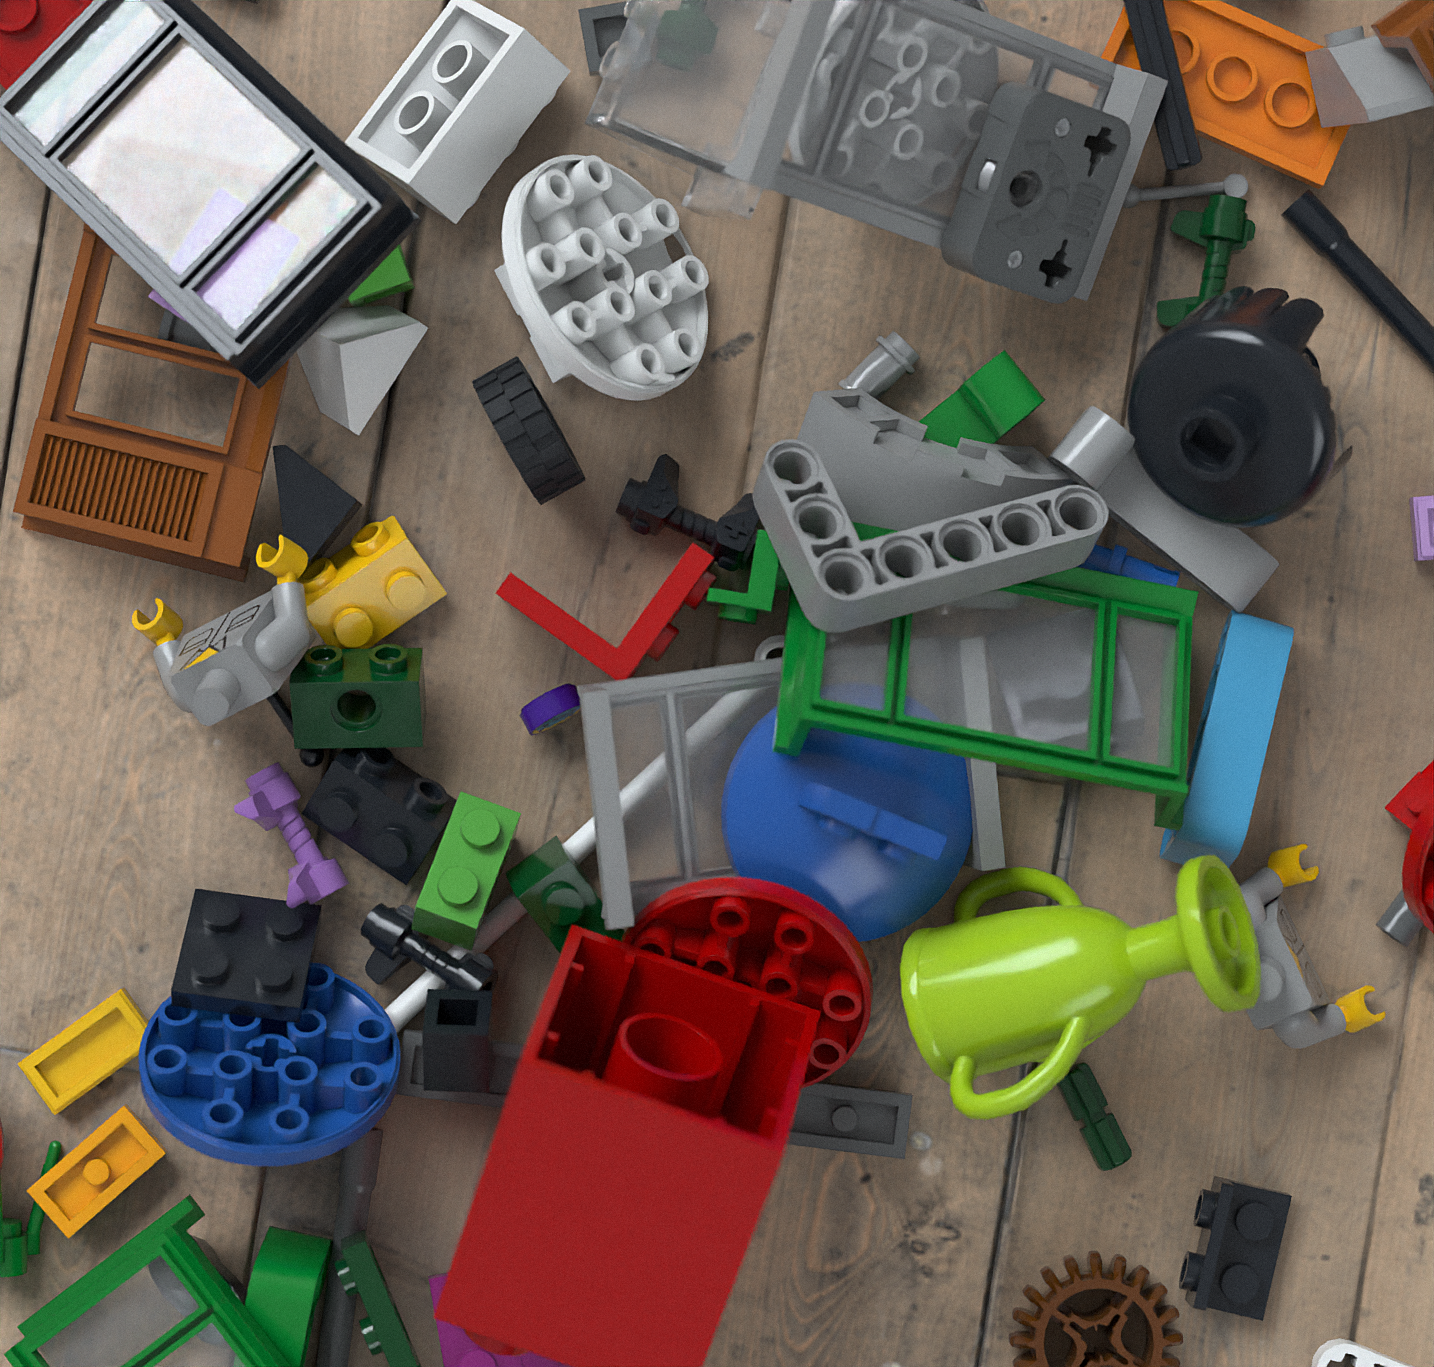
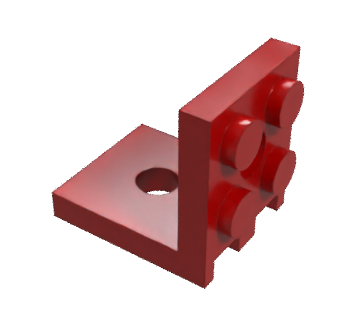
(649, 635)

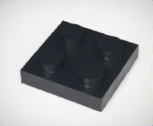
(246, 956)

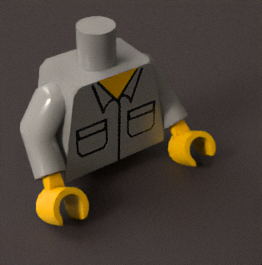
(239, 653)
(1290, 988)

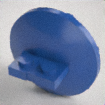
(849, 824)
(271, 1086)

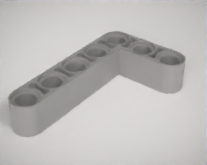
(916, 553)

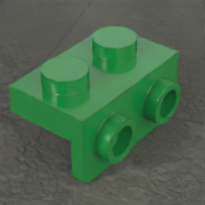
(765, 577)

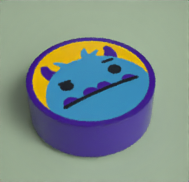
(551, 709)

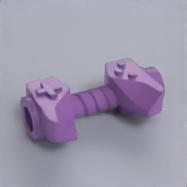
(275, 804)

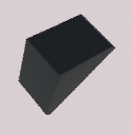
(310, 504)

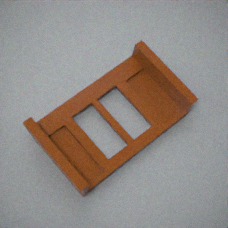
(135, 484)

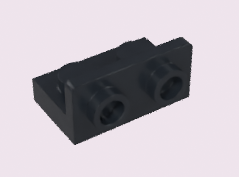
(1235, 1247)

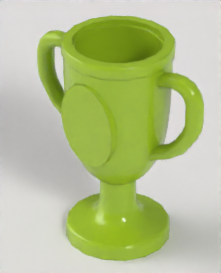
(1061, 976)

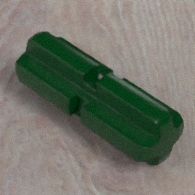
(1100, 1129)

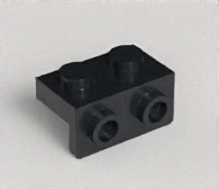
(381, 809)

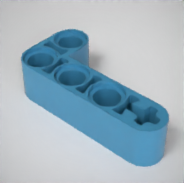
(1231, 739)

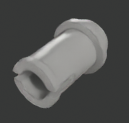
(882, 366)

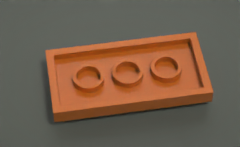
(1245, 86)

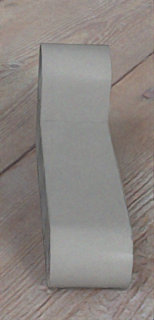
(1211, 555)

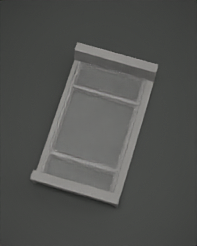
(888, 99)
(661, 770)

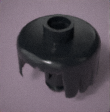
(1237, 410)

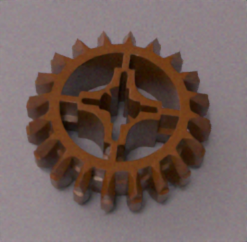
(1110, 1313)

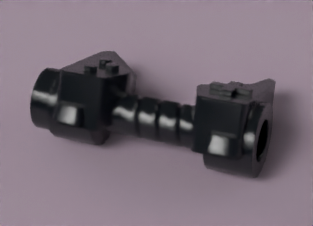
(655, 505)
(398, 944)

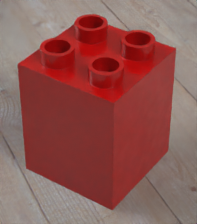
(628, 1162)

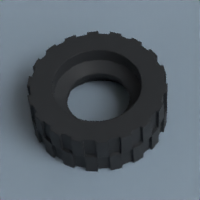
(528, 430)

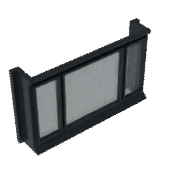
(203, 175)

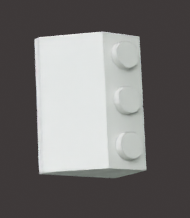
(458, 107)

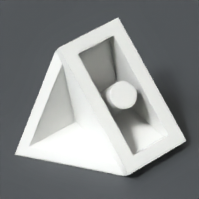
(357, 359)

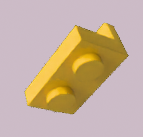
(369, 587)

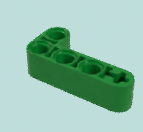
(984, 405)
(287, 1289)

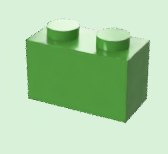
(465, 871)

